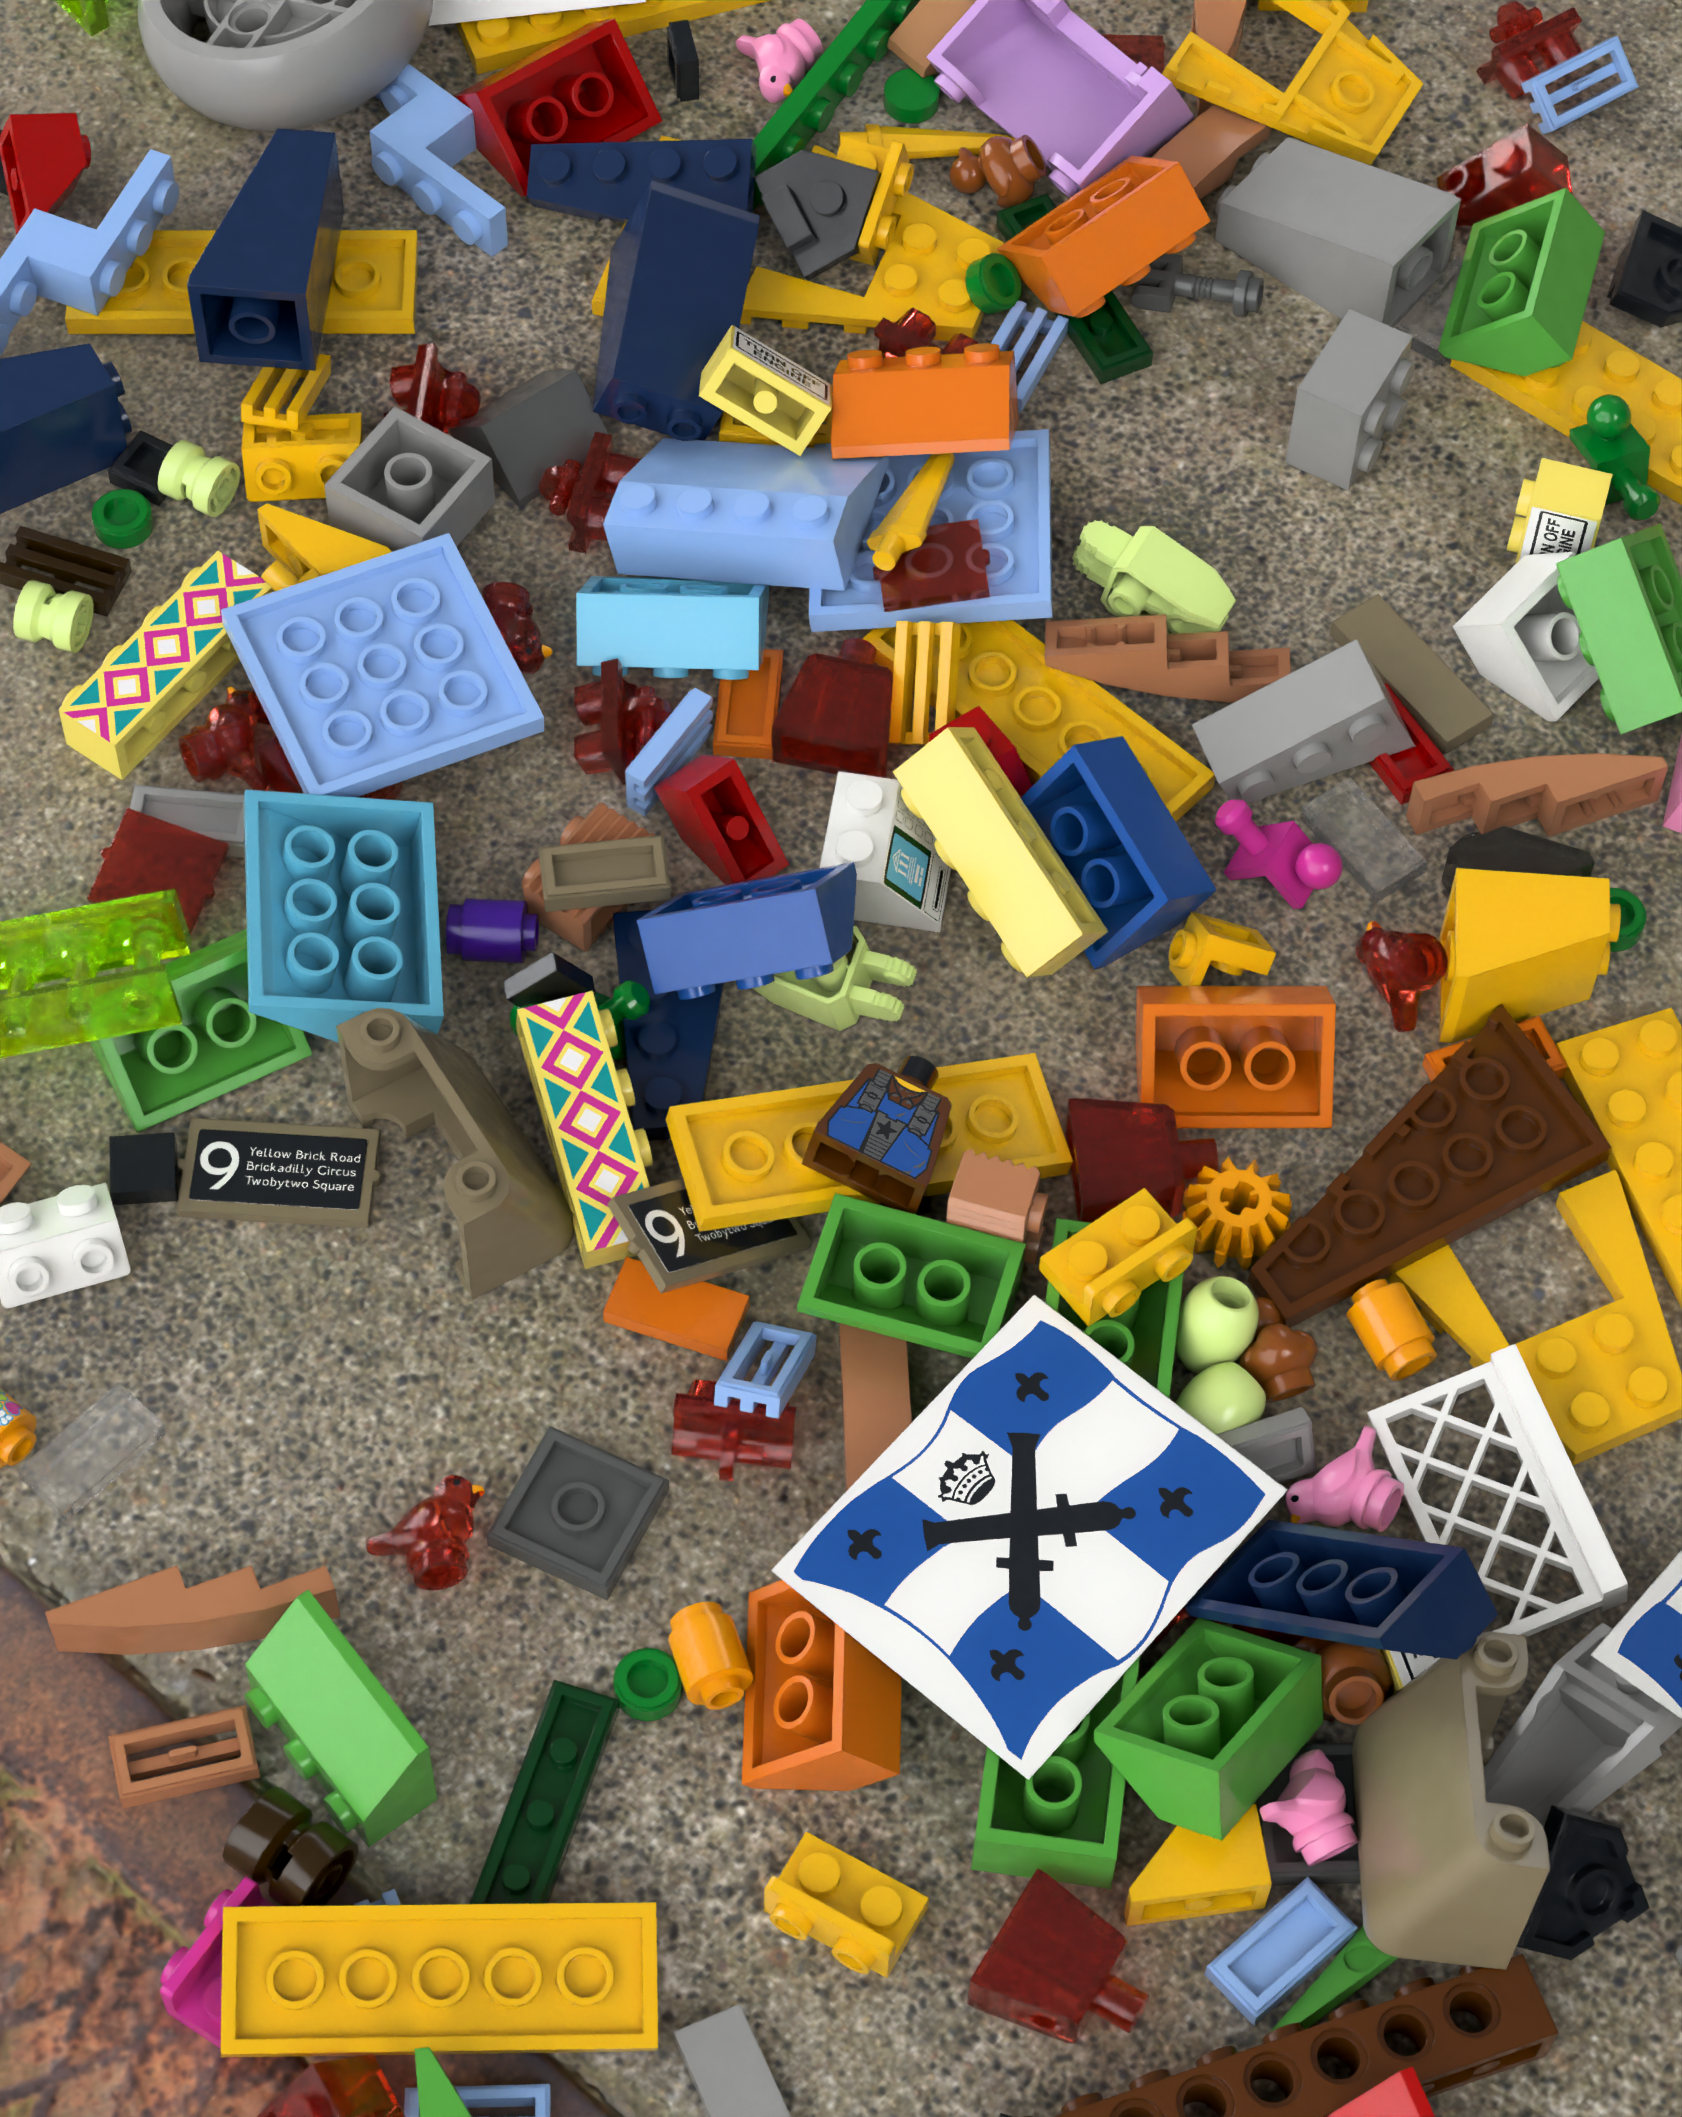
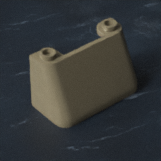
(499, 1188)
(1436, 1860)

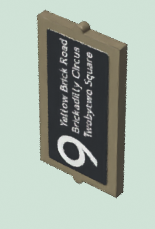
(279, 1173)
(675, 1252)

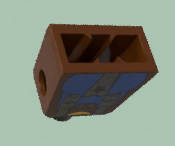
(883, 1134)

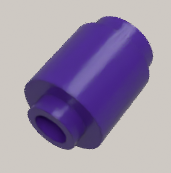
(491, 930)

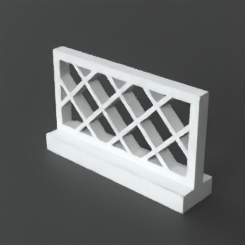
(1548, 1470)

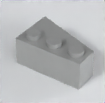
(1303, 727)

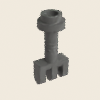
(1167, 280)

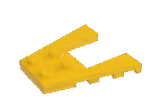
(1339, 100)
(919, 270)
(1597, 1374)

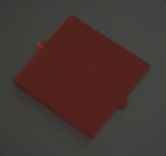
(940, 571)
(158, 857)

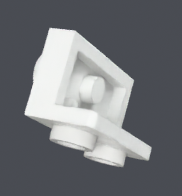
(59, 1245)

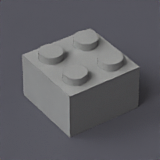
(1350, 400)
(410, 485)

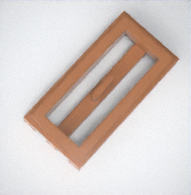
(190, 1780)

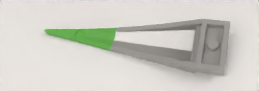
(1567, 1750)

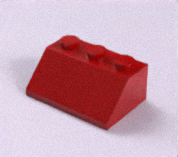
(564, 93)

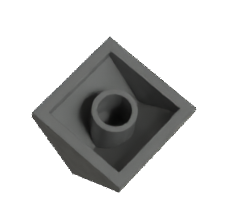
(533, 430)

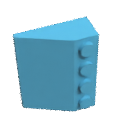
(341, 909)

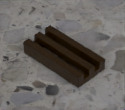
(68, 563)

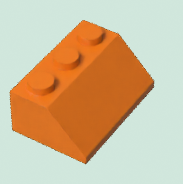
(1107, 234)
(924, 402)
(1237, 1054)
(818, 1701)

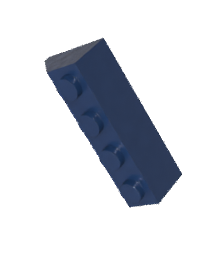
(1351, 1590)

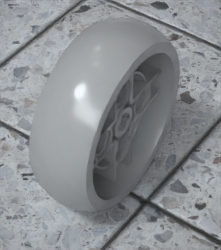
(280, 58)

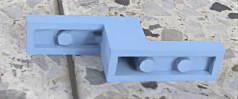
(421, 145)
(82, 263)

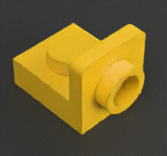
(1220, 944)

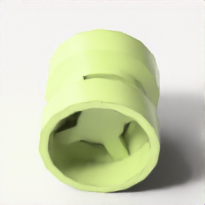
(201, 479)
(53, 616)

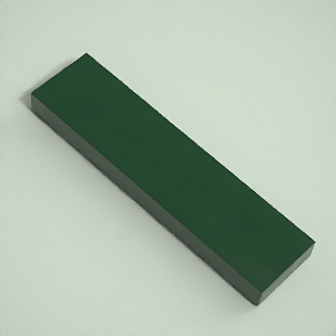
(1103, 338)
(547, 1797)

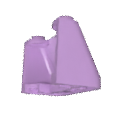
(1059, 83)

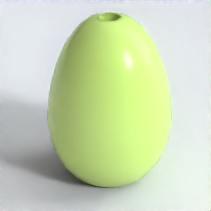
(1216, 1323)
(1223, 1397)

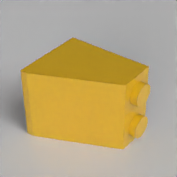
(1521, 945)

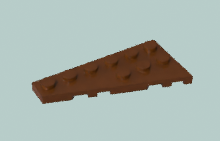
(1447, 1163)

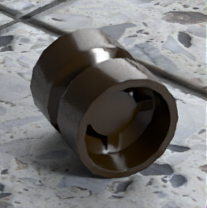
(284, 1848)

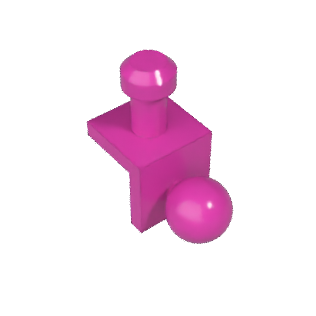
(1279, 853)

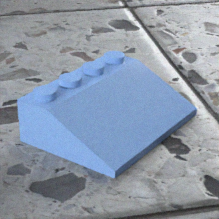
(743, 514)

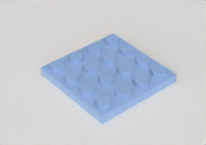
(1013, 507)
(382, 670)

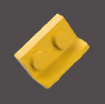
(893, 182)
(298, 462)
(1119, 1257)
(844, 1906)

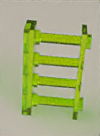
(78, 946)

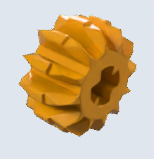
(1256, 1198)

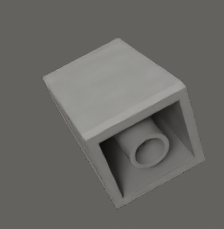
(1339, 230)

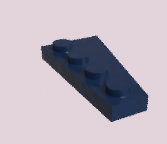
(612, 176)
(669, 1044)

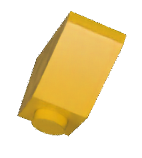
(1202, 1875)

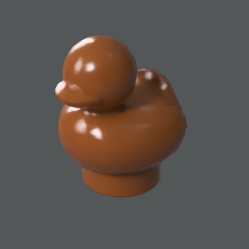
(1006, 165)
(1279, 1356)
(1352, 1678)

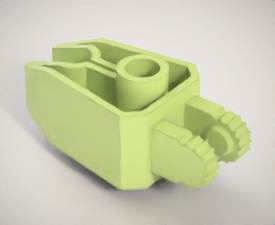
(1153, 578)
(846, 992)

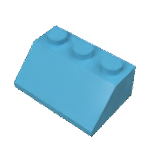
(672, 625)

